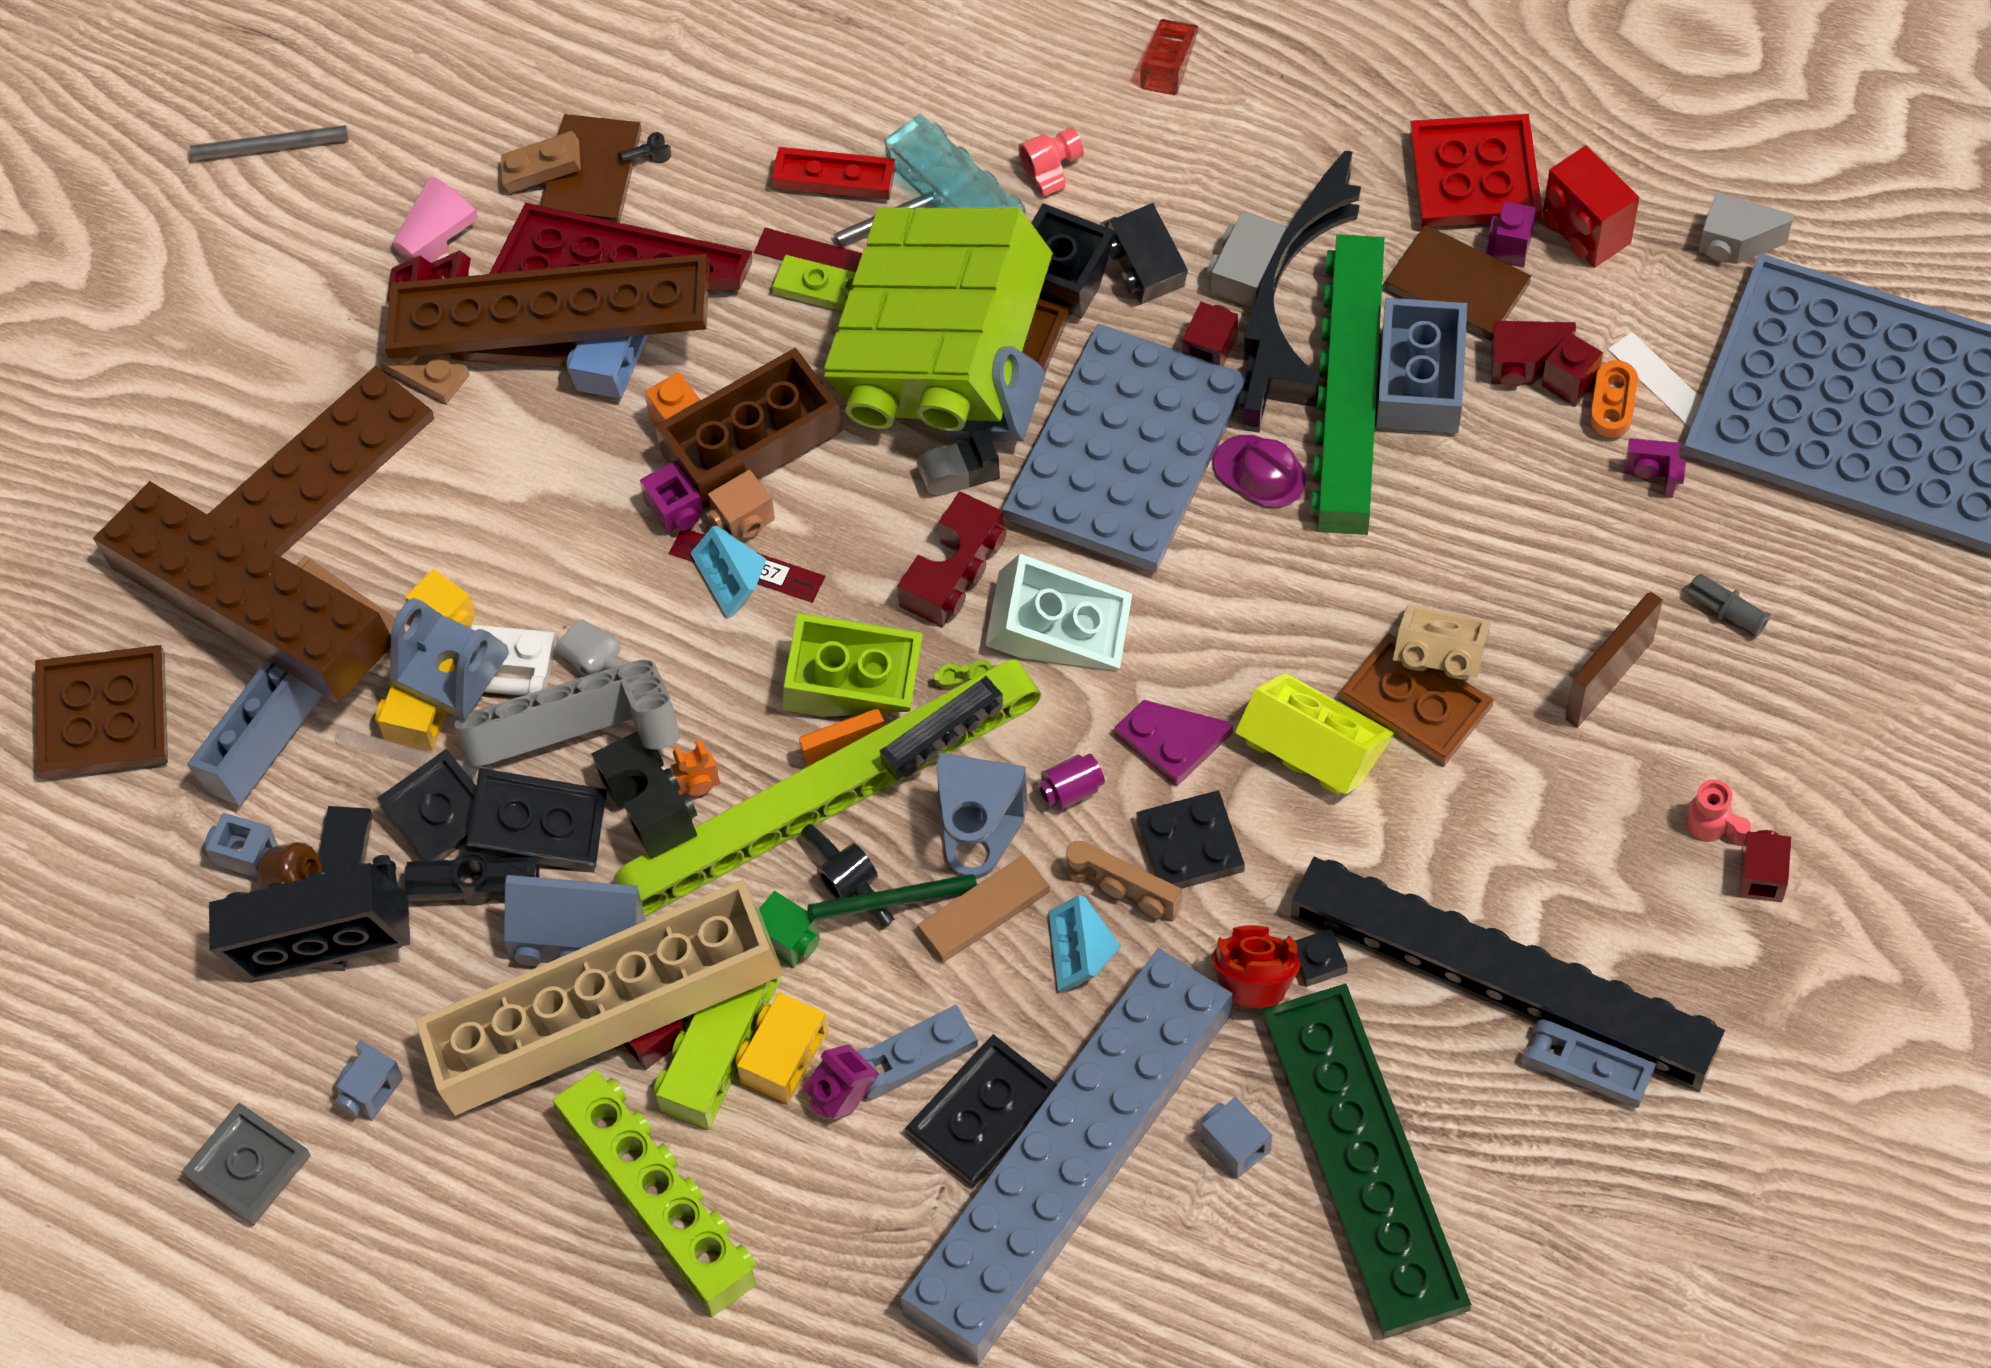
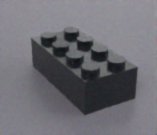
(309, 922)

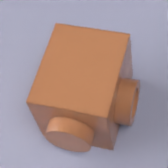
(741, 506)

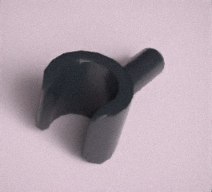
(655, 148)

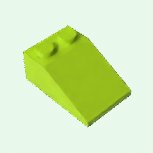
(849, 667)

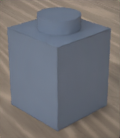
(1235, 1136)

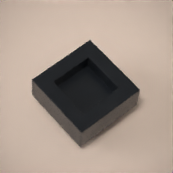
(1320, 957)

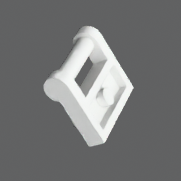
(529, 654)

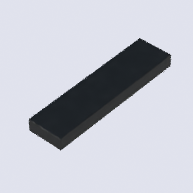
(342, 844)

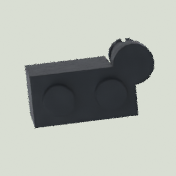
(1146, 254)

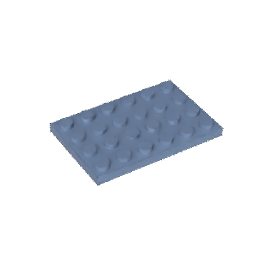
(1125, 447)

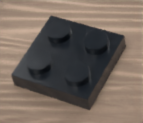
(432, 807)
(1191, 840)

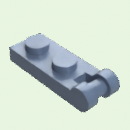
(919, 1050)
(1589, 1063)

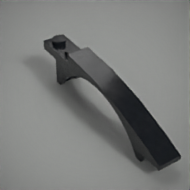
(1272, 363)

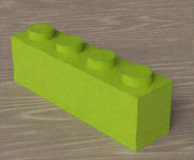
(707, 1056)

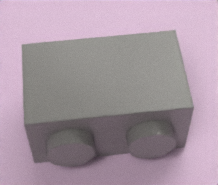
(1245, 258)

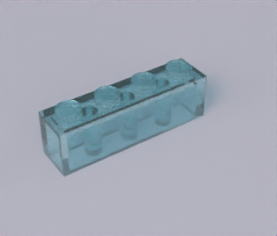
(934, 163)

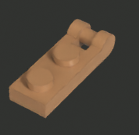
(1123, 880)

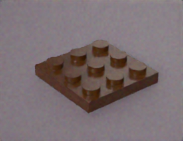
(101, 712)

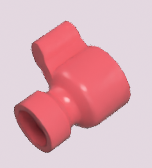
(1043, 158)
(1712, 816)

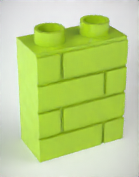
(932, 312)

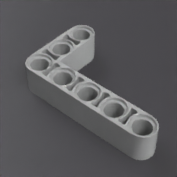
(570, 711)

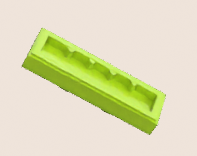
(813, 283)

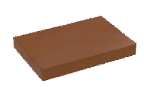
(1418, 706)

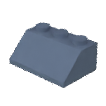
(561, 916)

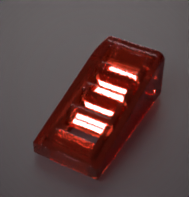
(1166, 58)

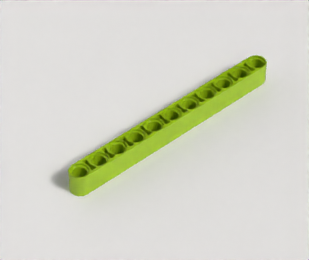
(805, 799)

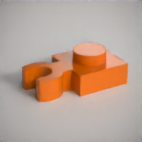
(695, 770)

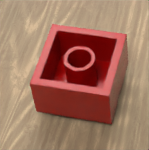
(1590, 206)

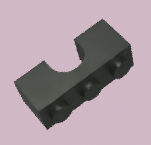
(648, 793)

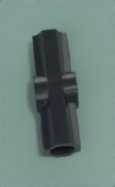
(446, 877)

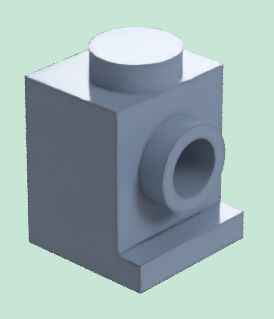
(236, 833)
(367, 1082)

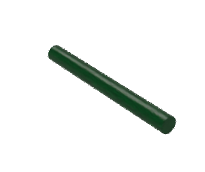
(890, 897)

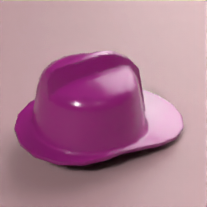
(1260, 470)

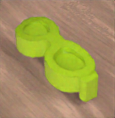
(953, 675)

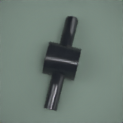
(845, 871)

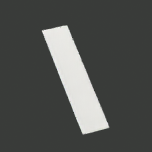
(1658, 377)

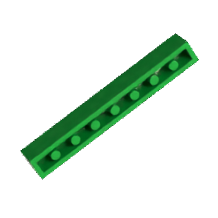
(1351, 385)

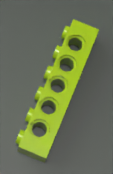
(712, 1283)

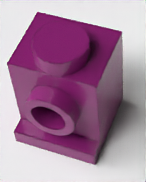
(1511, 234)
(672, 497)
(839, 1082)

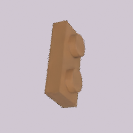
(540, 162)
(431, 374)

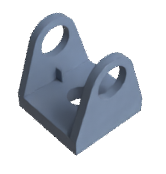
(1016, 399)
(429, 643)
(980, 804)

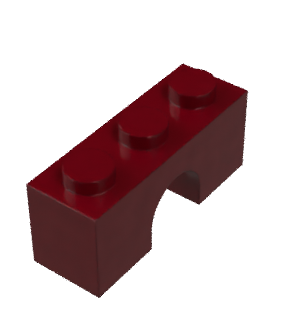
(939, 587)

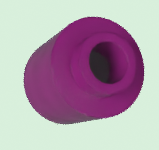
(1071, 781)

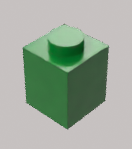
(789, 929)

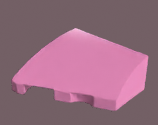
(432, 221)

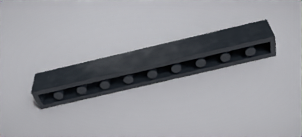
(1505, 971)

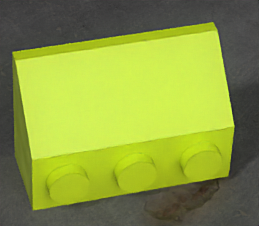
(1313, 733)

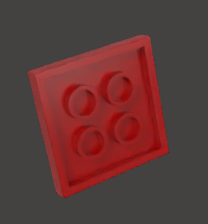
(1472, 167)

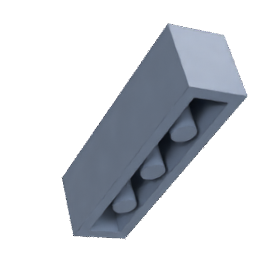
(252, 733)

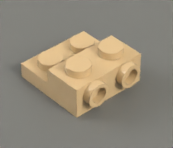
(1441, 642)

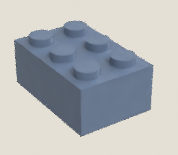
(1422, 365)

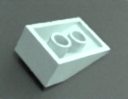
(1057, 616)

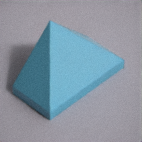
(728, 568)
(1079, 942)

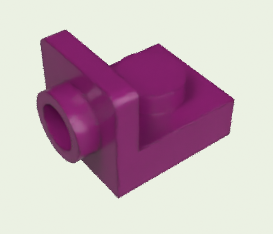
(1655, 459)

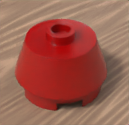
(1255, 966)

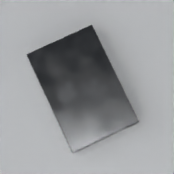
(536, 818)
(981, 1111)

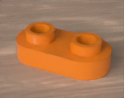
(1614, 402)

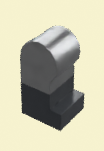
(960, 464)

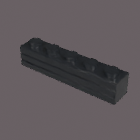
(942, 728)

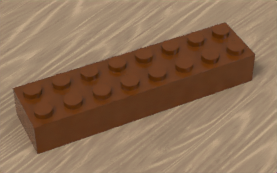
(244, 591)

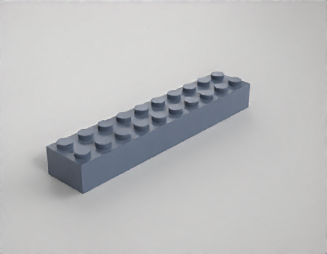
(1066, 1156)

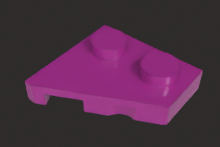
(1172, 737)

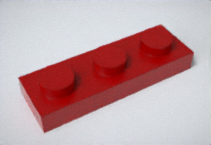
(833, 173)

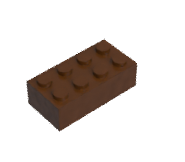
(751, 424)

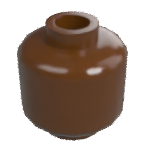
(287, 863)

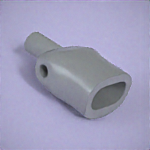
(589, 648)

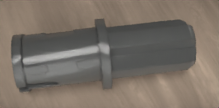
(1728, 604)

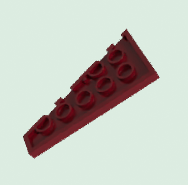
(560, 238)

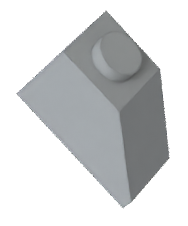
(1742, 229)

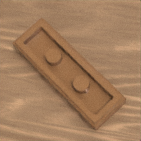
(983, 908)

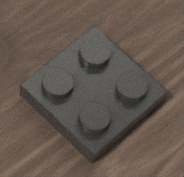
(246, 1163)

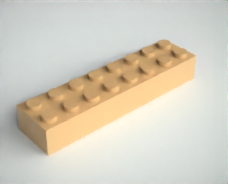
(598, 997)

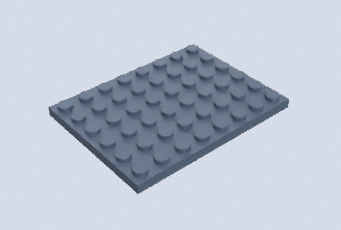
(1854, 401)

